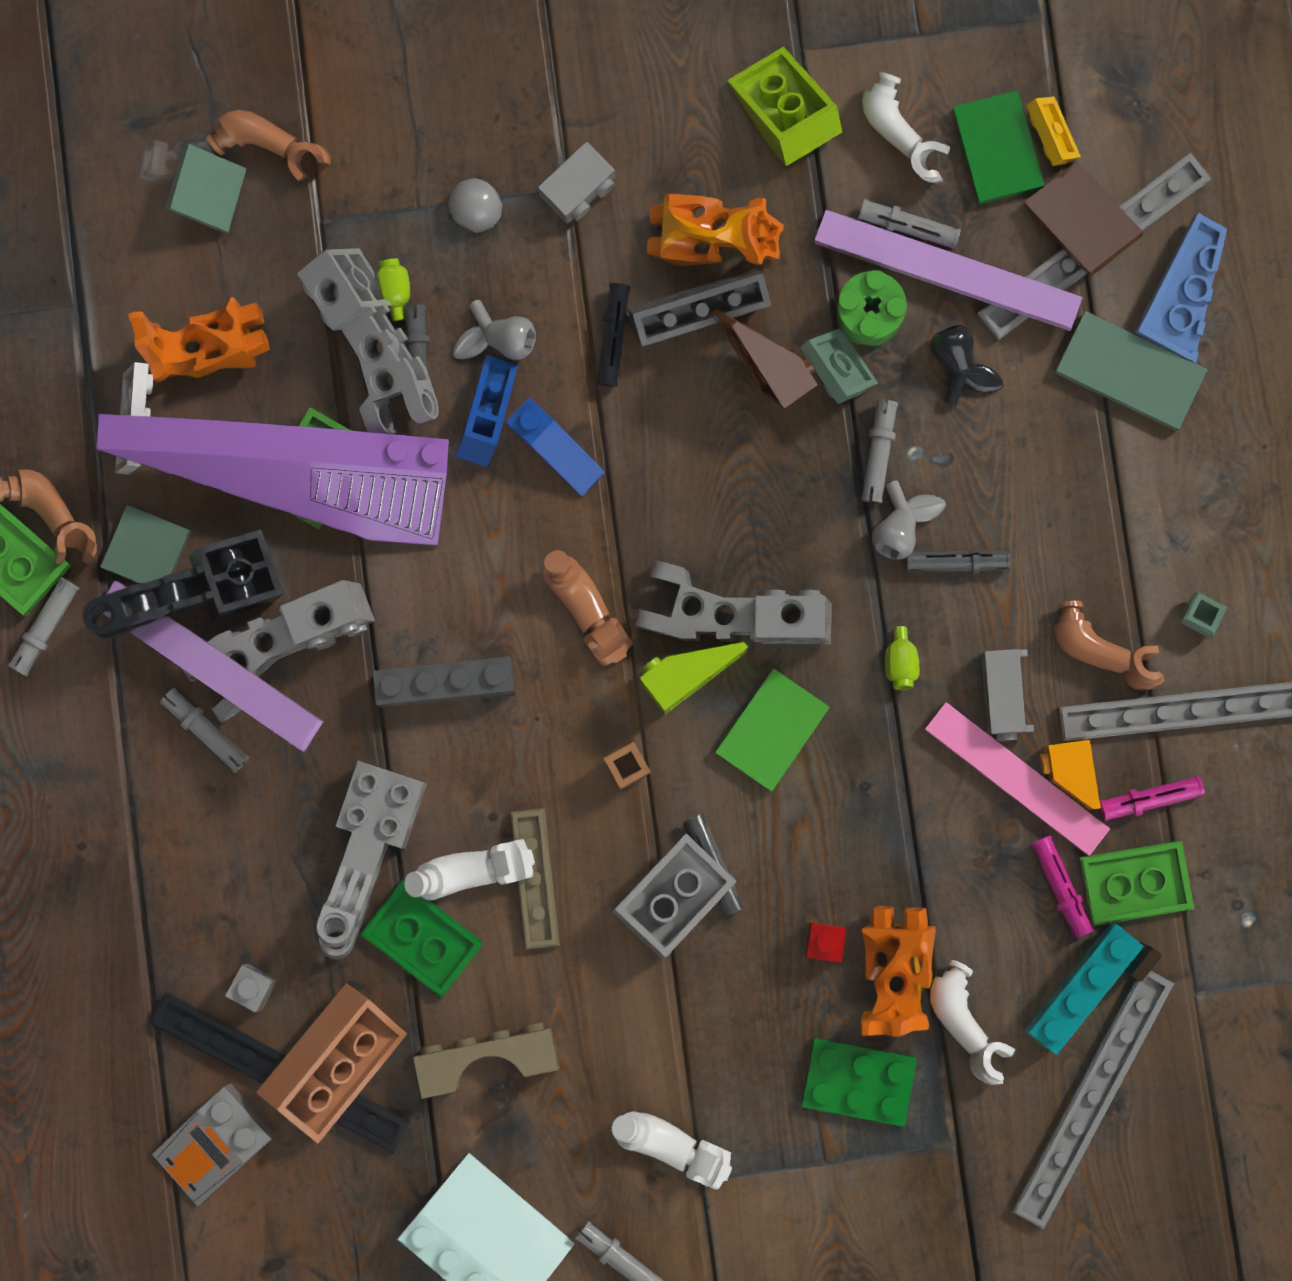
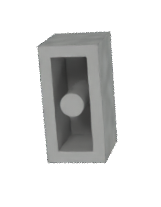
(578, 183)

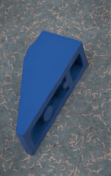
(487, 411)
(554, 447)

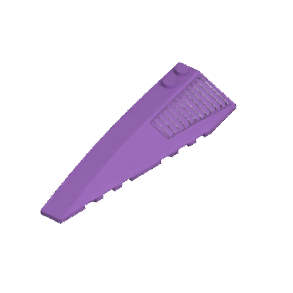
(340, 478)

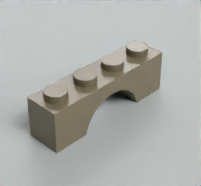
(529, 1051)

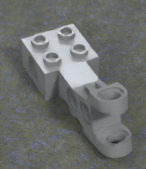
(351, 302)
(759, 617)
(300, 626)
(378, 813)

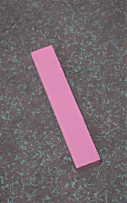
(1017, 779)

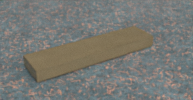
(536, 893)

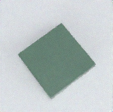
(205, 188)
(145, 546)

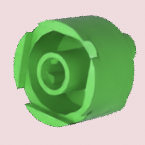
(871, 289)

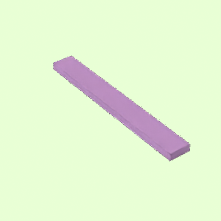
(948, 270)
(229, 679)

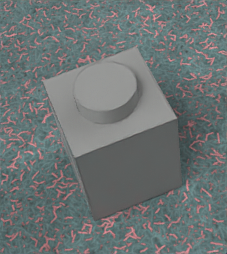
(251, 987)

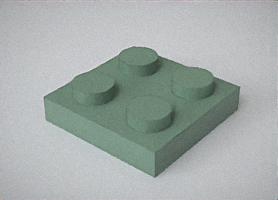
(838, 365)

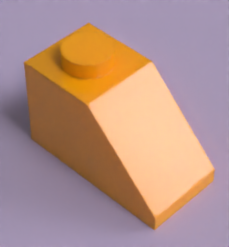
(1072, 771)

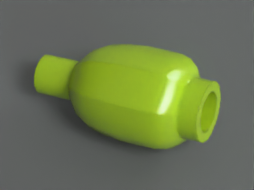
(394, 286)
(901, 661)

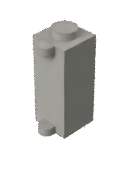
(1004, 693)

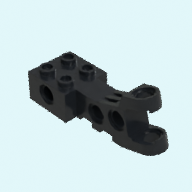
(224, 578)

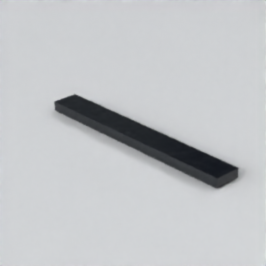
(259, 1062)

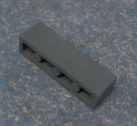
(693, 307)
(444, 682)

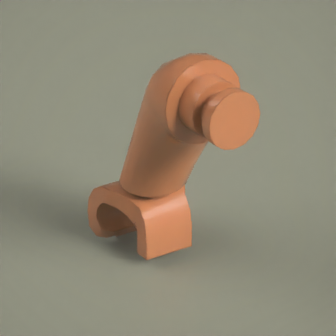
(246, 127)
(38, 493)
(584, 602)
(1081, 642)

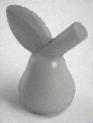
(510, 336)
(896, 534)

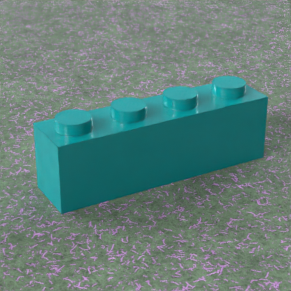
(1083, 988)

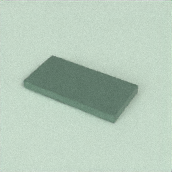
(1131, 371)

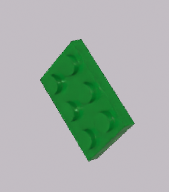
(859, 1082)

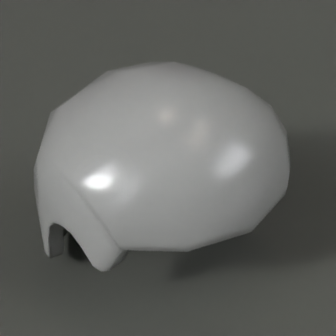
(475, 205)

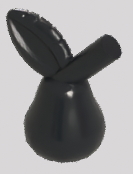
(955, 351)

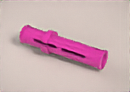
(1140, 801)
(1059, 881)

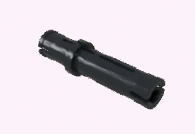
(617, 302)

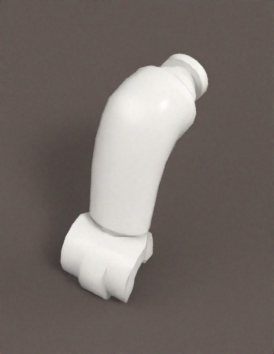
(886, 119)
(465, 870)
(950, 1006)
(672, 1146)

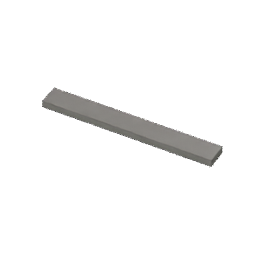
(1143, 208)
(1175, 711)
(1091, 1099)

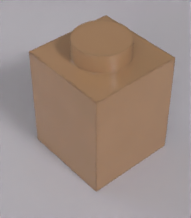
(627, 765)

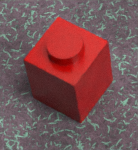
(825, 942)

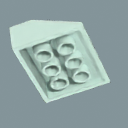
(484, 1231)

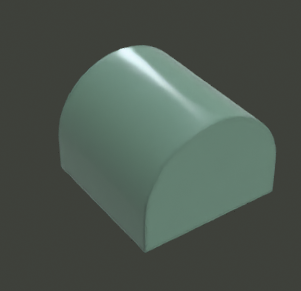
(1203, 614)

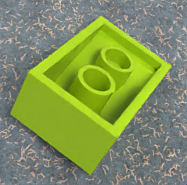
(786, 106)
(683, 674)

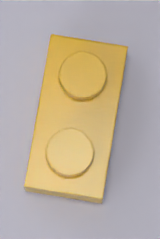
(1053, 131)

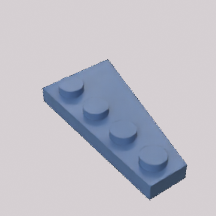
(1181, 298)

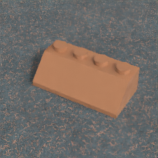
(332, 1063)

